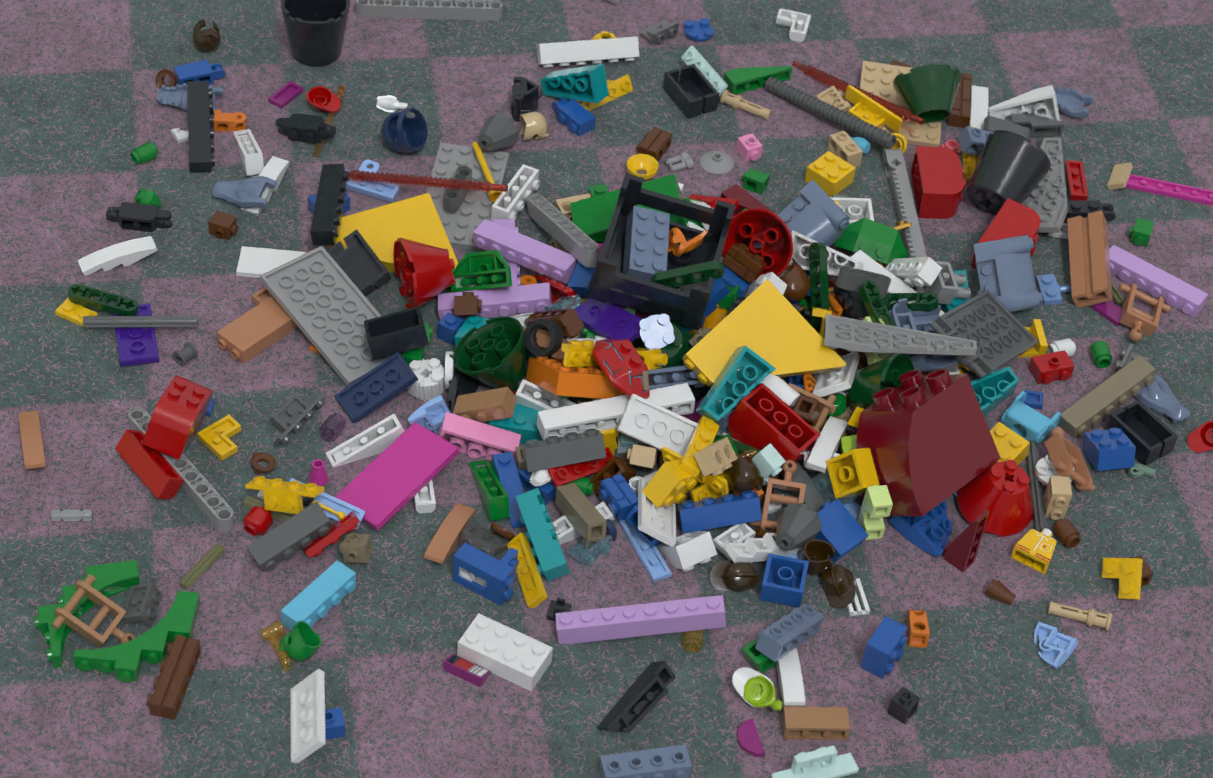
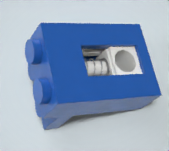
(485, 573)

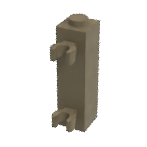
(581, 513)

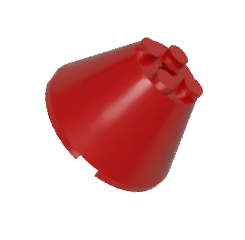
(763, 235)
(422, 270)
(1003, 492)

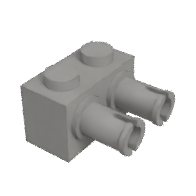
(947, 285)

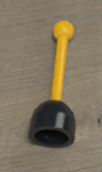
(307, 501)

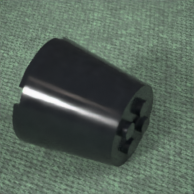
(315, 29)
(1006, 170)

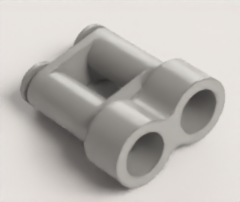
(683, 161)

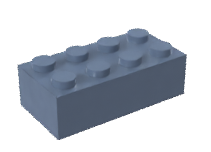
(646, 243)

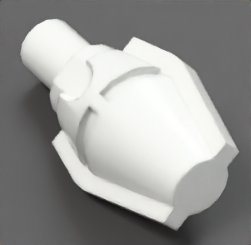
(389, 103)
(540, 477)

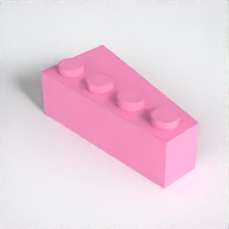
(476, 437)

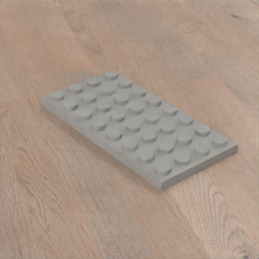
(476, 205)
(326, 310)

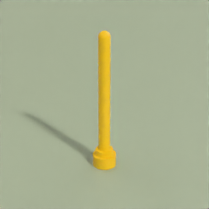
(493, 195)

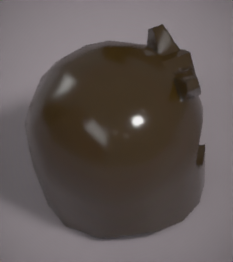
(208, 39)
(744, 475)
(818, 554)

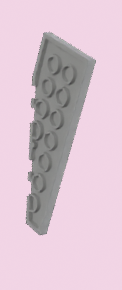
(1050, 195)
(880, 338)

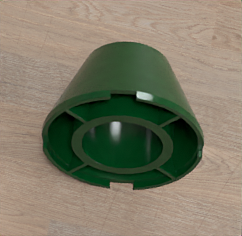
(929, 91)

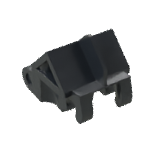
(524, 96)

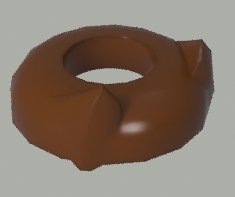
(160, 78)
(262, 457)
(497, 529)

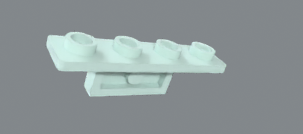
(692, 56)
(820, 764)

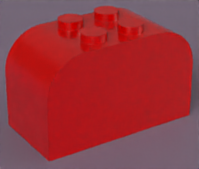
(937, 182)
(1012, 221)
(177, 416)
(766, 419)

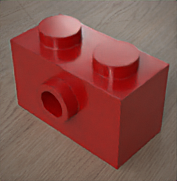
(1051, 367)

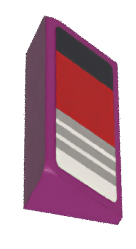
(466, 670)

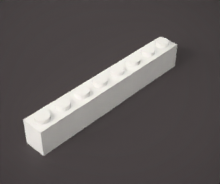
(607, 413)

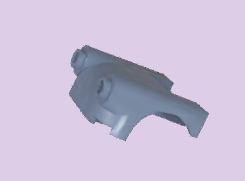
(815, 215)
(1008, 272)
(906, 318)

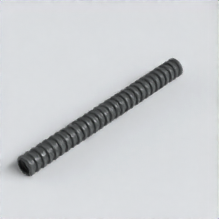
(830, 113)

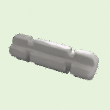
(71, 514)

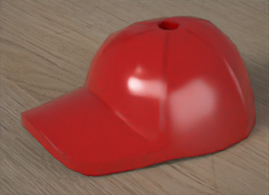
(323, 99)
(1200, 438)

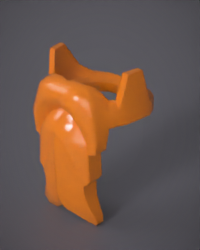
(685, 246)

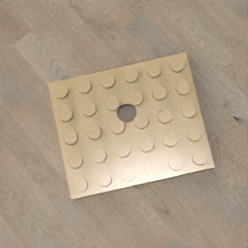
(878, 80)

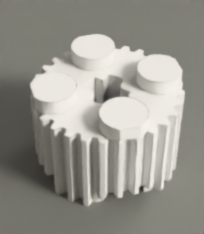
(431, 379)

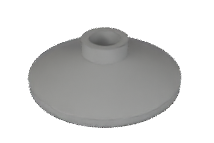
(716, 162)

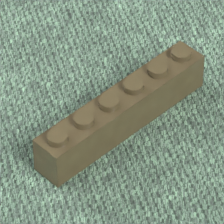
(1107, 397)

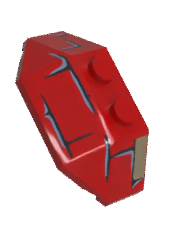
(622, 366)

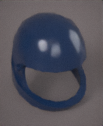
(403, 132)

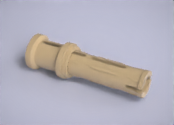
(738, 102)
(1089, 617)

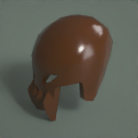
(797, 282)

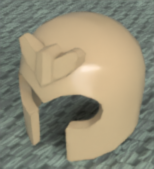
(533, 124)

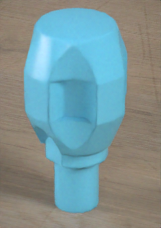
(862, 143)

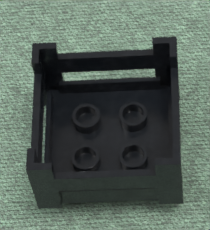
(682, 303)

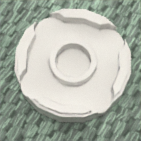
(449, 368)

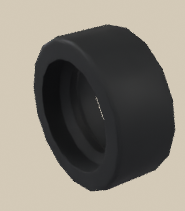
(530, 337)

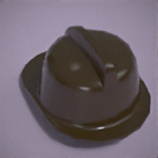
(734, 576)
(838, 586)

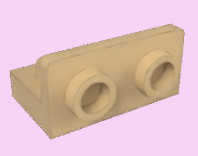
(834, 98)

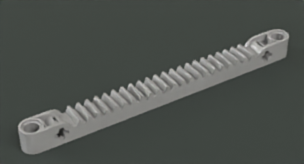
(905, 208)

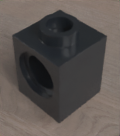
(903, 705)

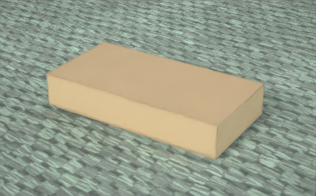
(1119, 176)

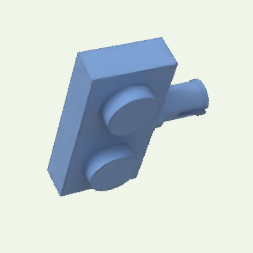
(1051, 289)

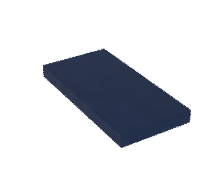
(376, 387)

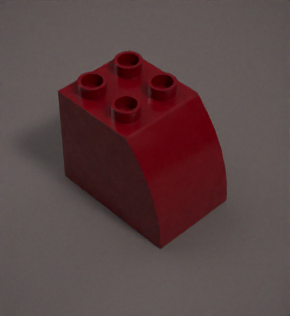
(926, 439)

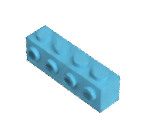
(319, 596)

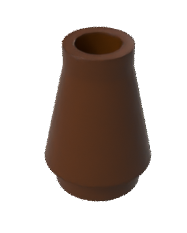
(999, 592)

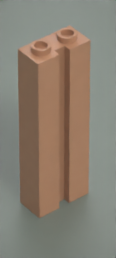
(1089, 259)
(255, 330)

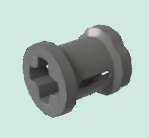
(185, 354)

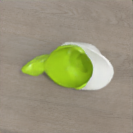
(756, 688)

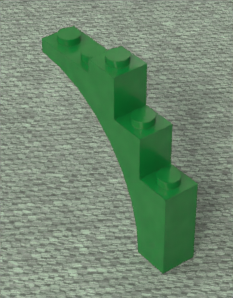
(110, 580)
(150, 647)

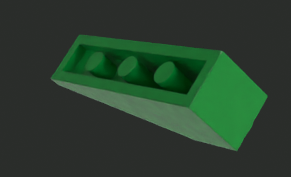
(752, 78)
(490, 490)

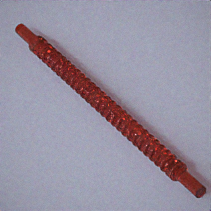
(903, 113)
(486, 186)

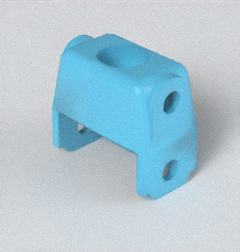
(1027, 421)

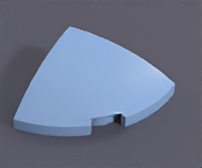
(430, 414)
(1049, 639)

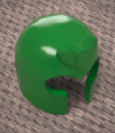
(301, 642)

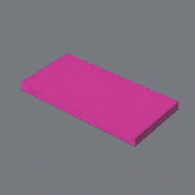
(398, 474)

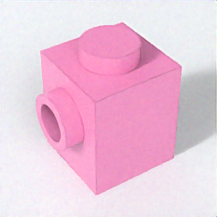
(749, 147)

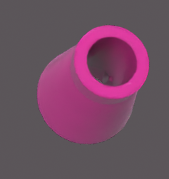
(318, 473)

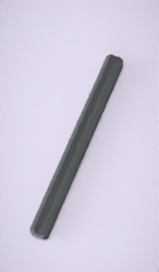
(140, 321)
(1036, 489)

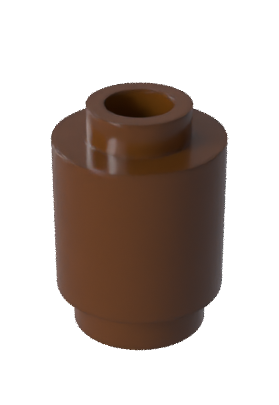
(1066, 533)

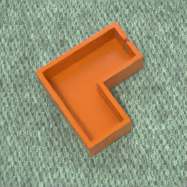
(570, 381)

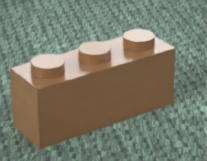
(486, 405)
(815, 723)

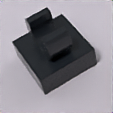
(557, 607)

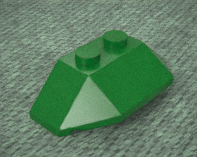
(874, 239)
(481, 272)

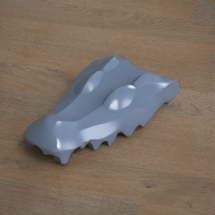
(178, 96)
(1072, 102)
(243, 192)
(1162, 400)

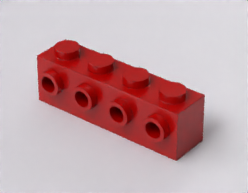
(149, 465)

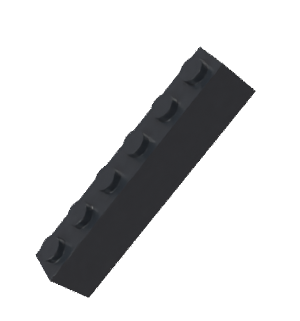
(199, 127)
(329, 204)

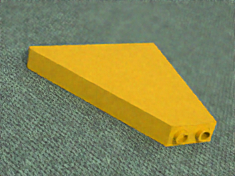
(409, 218)
(771, 330)

